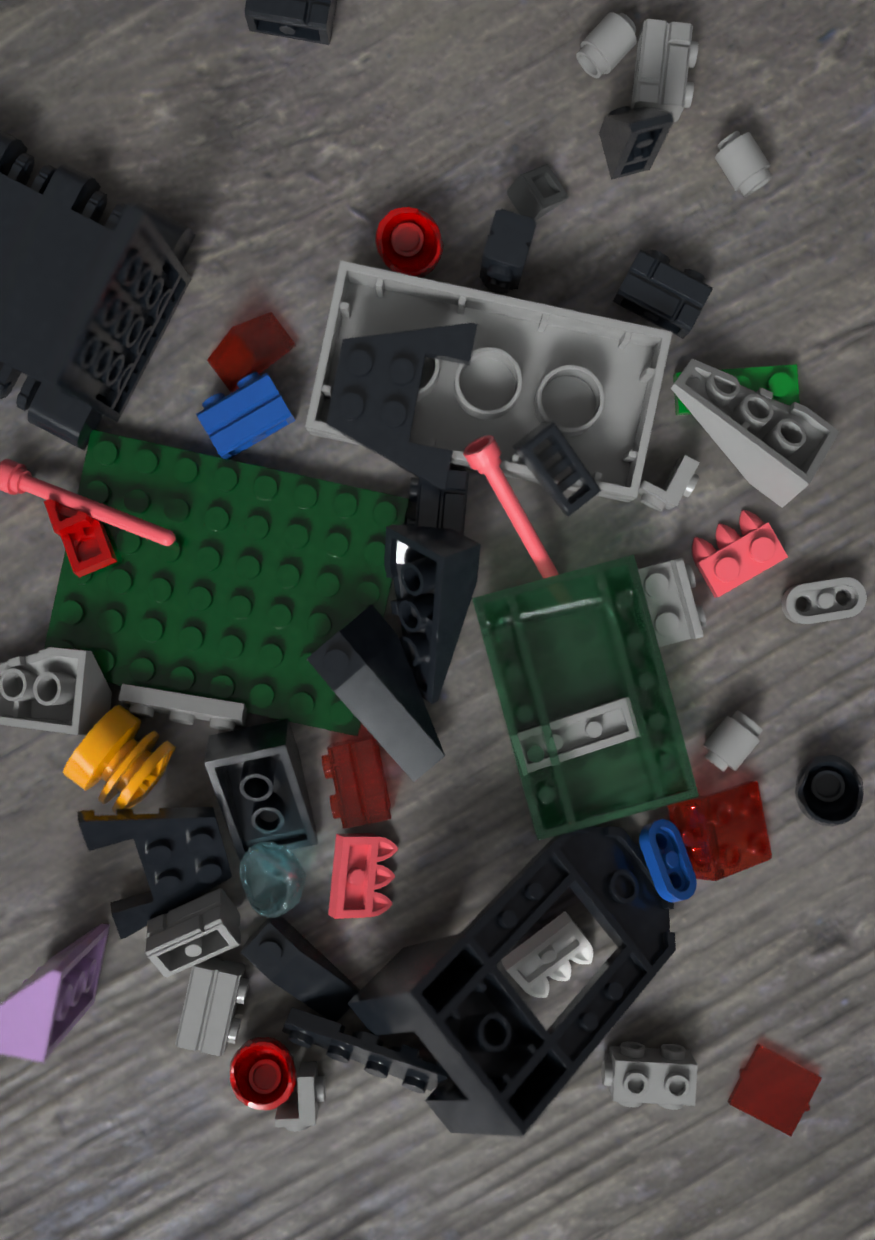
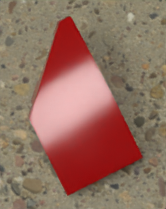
(82, 537)

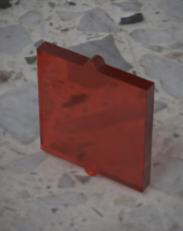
(774, 1089)

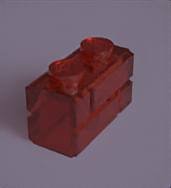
(358, 782)

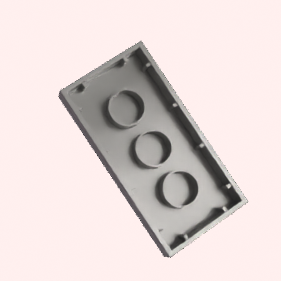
(524, 369)

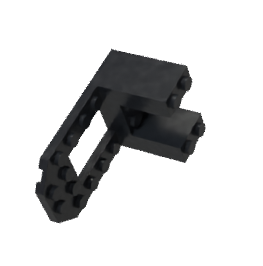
(474, 1021)

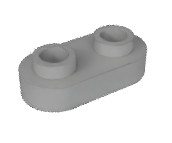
(822, 600)

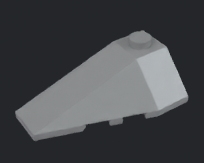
(765, 439)
(53, 691)

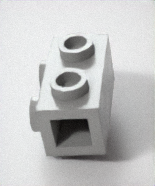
(650, 1075)

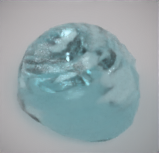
(272, 878)

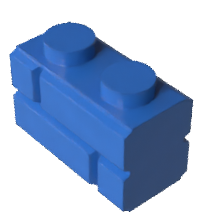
(244, 415)

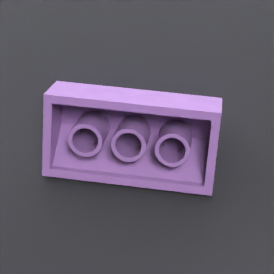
(52, 999)

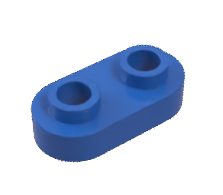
(667, 860)

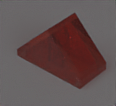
(250, 349)

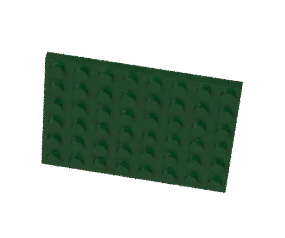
(245, 591)

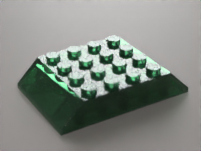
(569, 649)

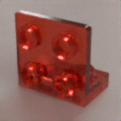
(723, 831)

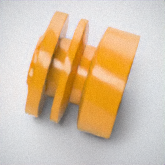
(118, 759)

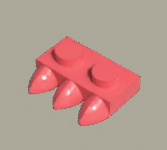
(737, 556)
(358, 875)

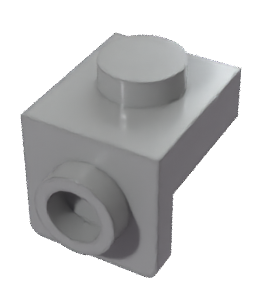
(678, 484)
(311, 1091)

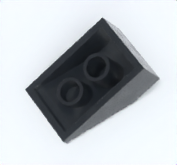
(261, 786)

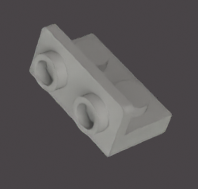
(672, 602)

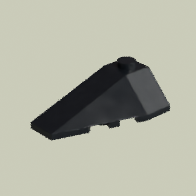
(433, 588)
(377, 684)

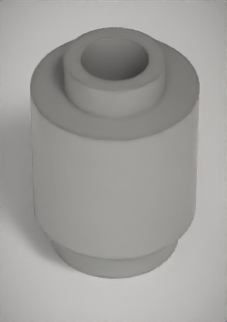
(607, 44)
(743, 163)
(732, 741)

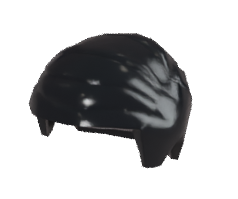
(829, 790)

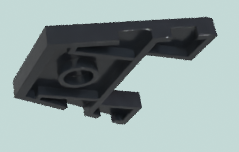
(380, 389)
(178, 853)

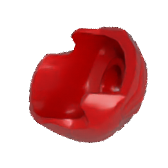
(409, 242)
(263, 1073)

